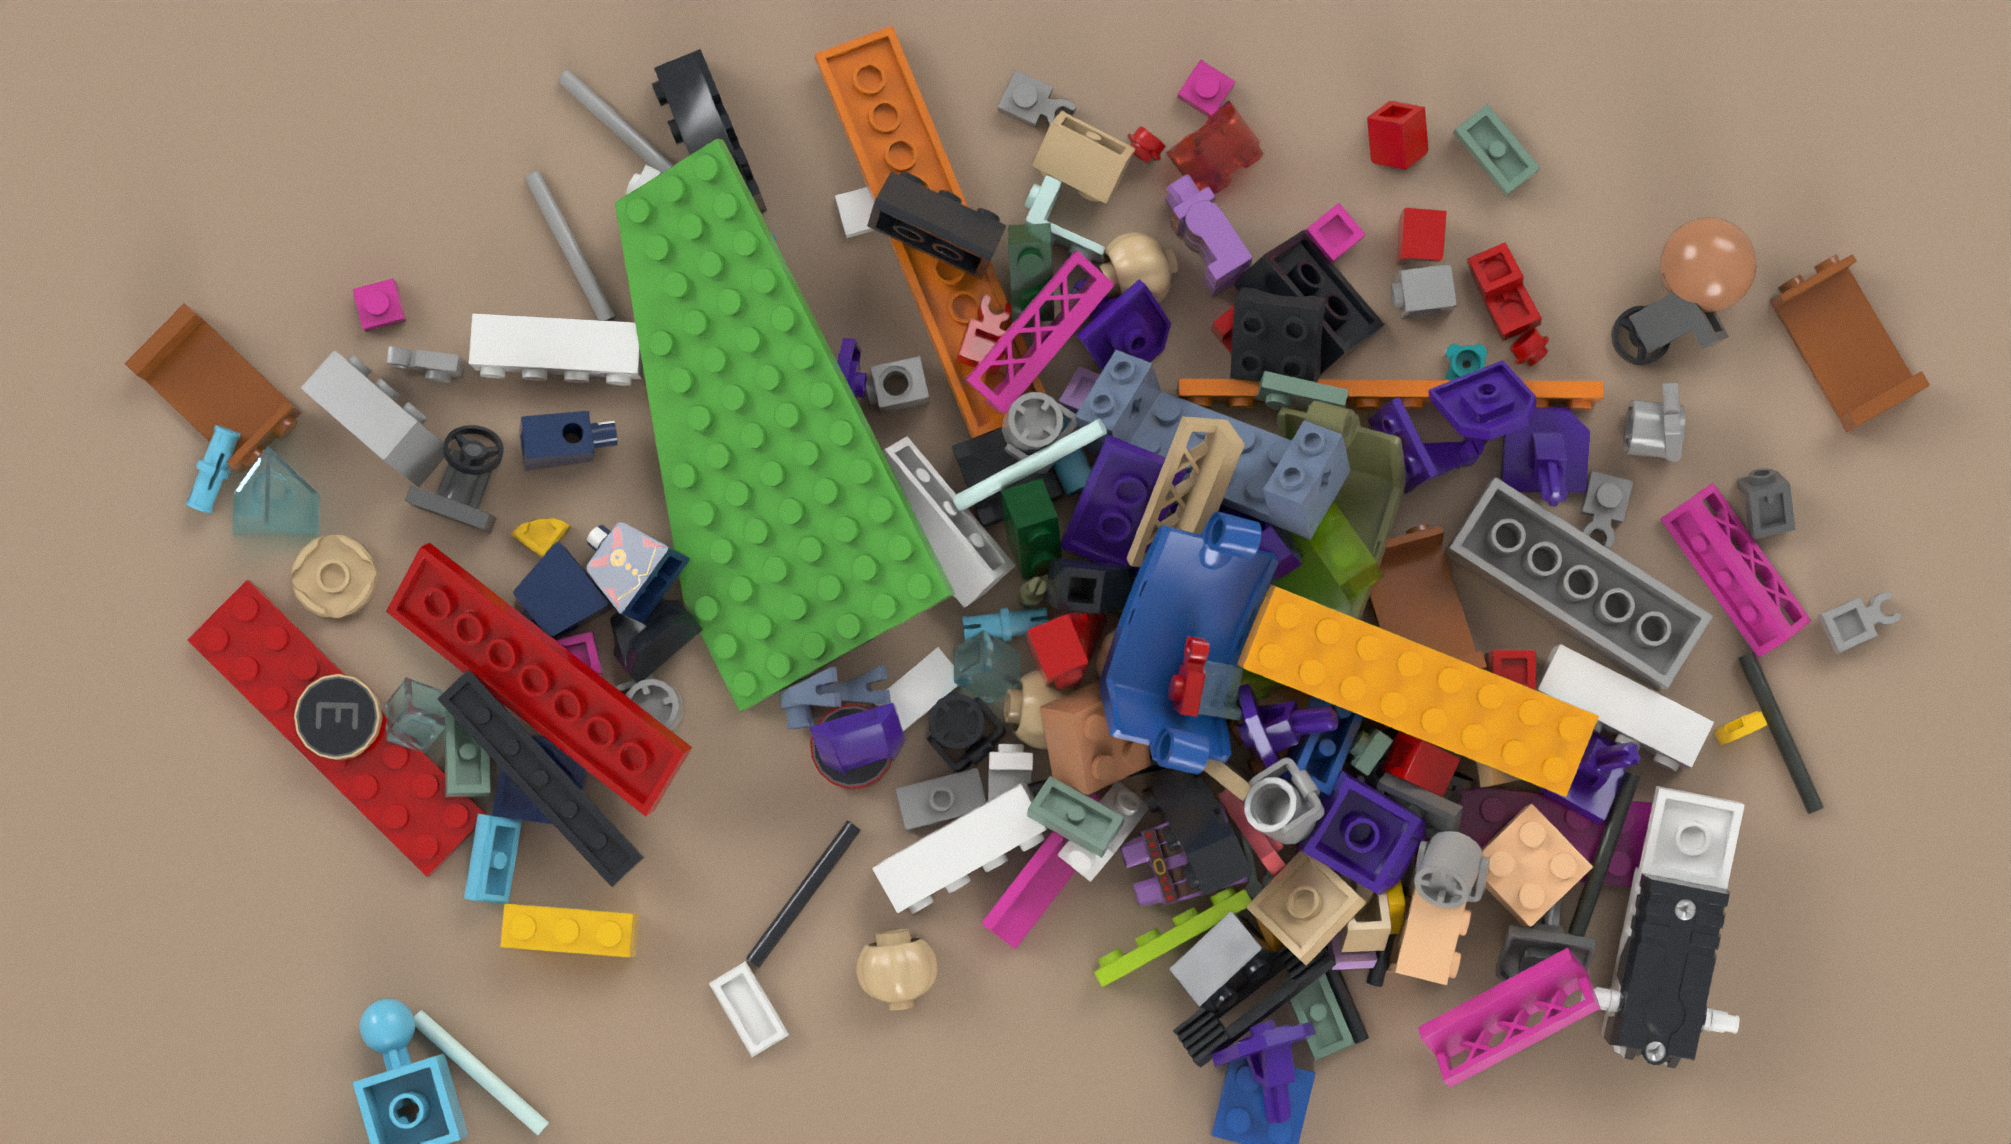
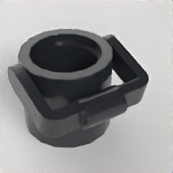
(958, 724)

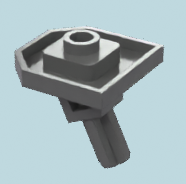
(1528, 946)

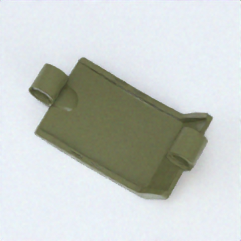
(1366, 499)

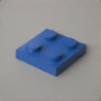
(1242, 1111)

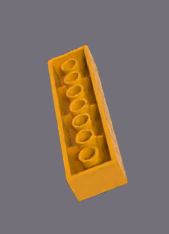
(1417, 690)

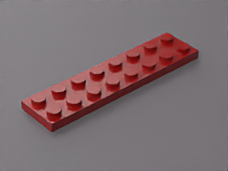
(538, 679)
(387, 782)

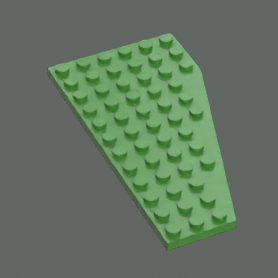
(760, 442)

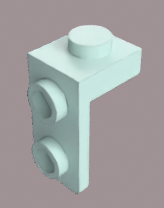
(1041, 202)

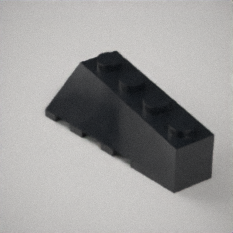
(700, 111)

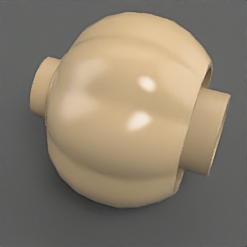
(1135, 258)
(1023, 708)
(896, 968)

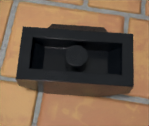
(648, 645)

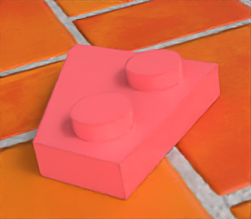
(1264, 846)

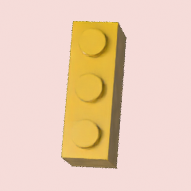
(569, 930)

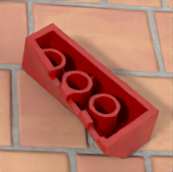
(1065, 647)

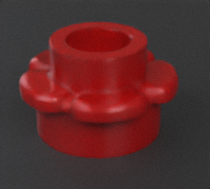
(1146, 145)
(1530, 347)

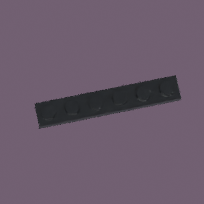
(541, 778)

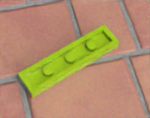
(1155, 943)

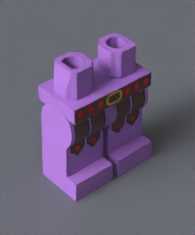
(1207, 234)
(1168, 879)

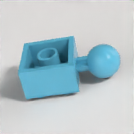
(388, 1029)

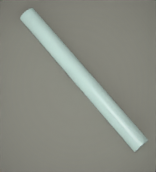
(1030, 465)
(480, 1073)

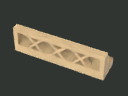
(1199, 494)

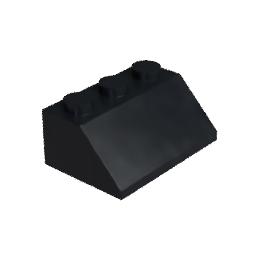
(936, 223)
(1302, 270)

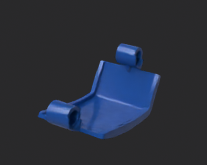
(1185, 587)

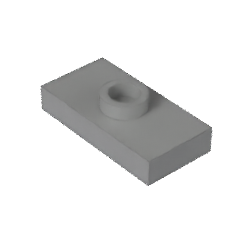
(940, 798)

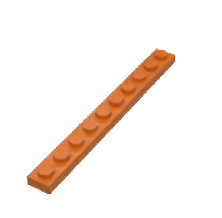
(1371, 393)

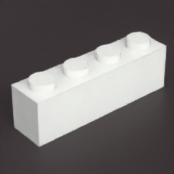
(555, 348)
(957, 538)
(1626, 708)
(960, 848)

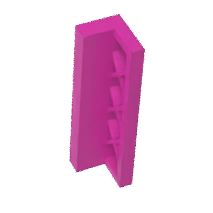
(1045, 344)
(1732, 573)
(1031, 891)
(1508, 1009)

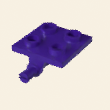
(1421, 459)

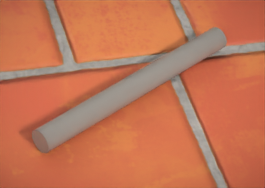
(614, 121)
(569, 247)

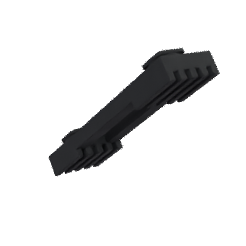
(1204, 1032)

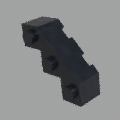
(1196, 830)

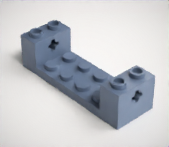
(1275, 476)

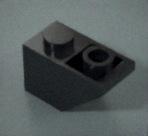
(1088, 585)

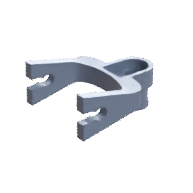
(819, 692)

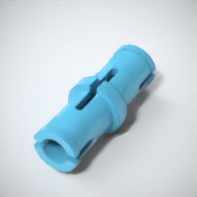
(213, 469)
(1005, 623)

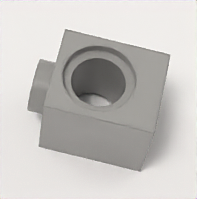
(1424, 291)
(911, 371)

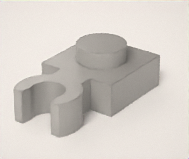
(1029, 100)
(436, 365)
(1605, 501)
(1853, 623)

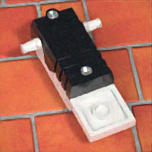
(1673, 931)

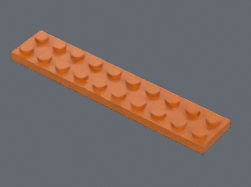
(895, 133)

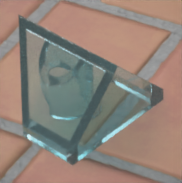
(275, 500)

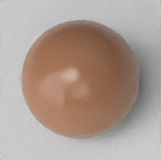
(1709, 263)

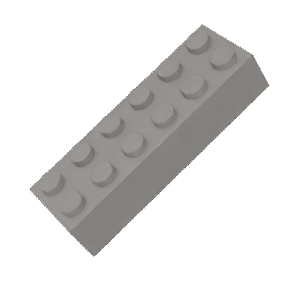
(1578, 584)

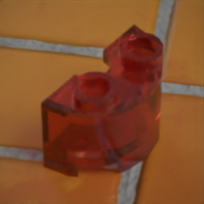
(1217, 149)

